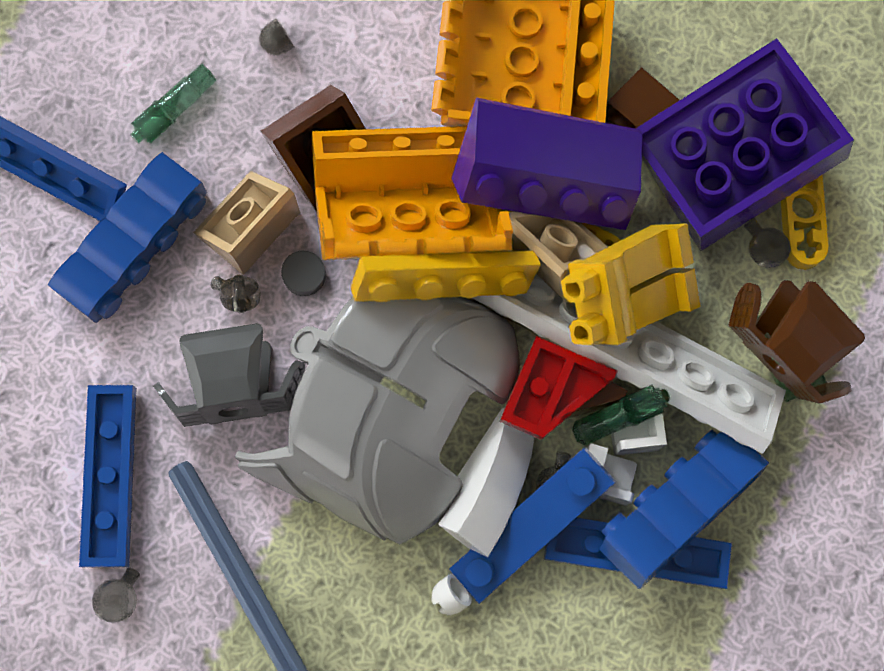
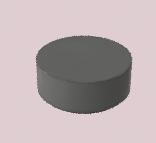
(303, 273)

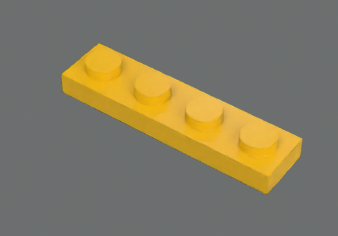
(443, 275)

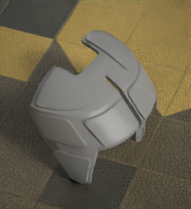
(366, 446)

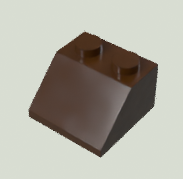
(292, 134)

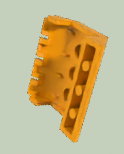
(525, 56)
(397, 197)

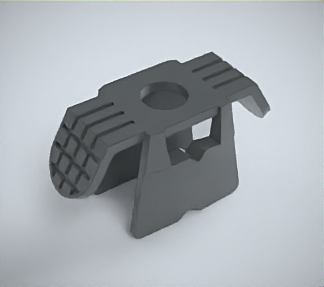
(231, 371)

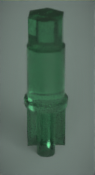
(172, 104)
(627, 412)

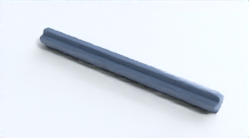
(235, 568)

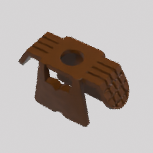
(803, 335)

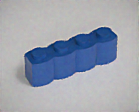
(128, 238)
(680, 507)

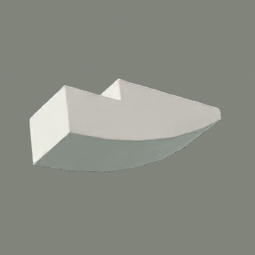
(489, 487)

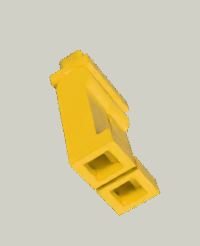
(631, 285)

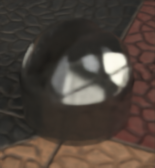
(275, 39)

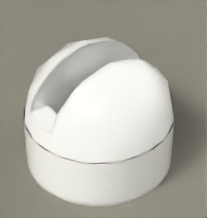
(451, 595)

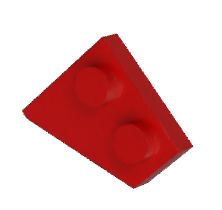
(552, 388)

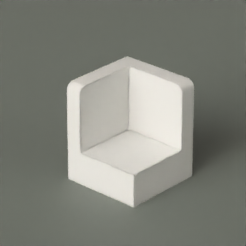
(642, 438)
(621, 470)

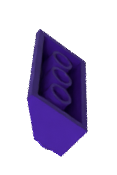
(549, 165)

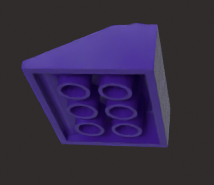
(742, 144)

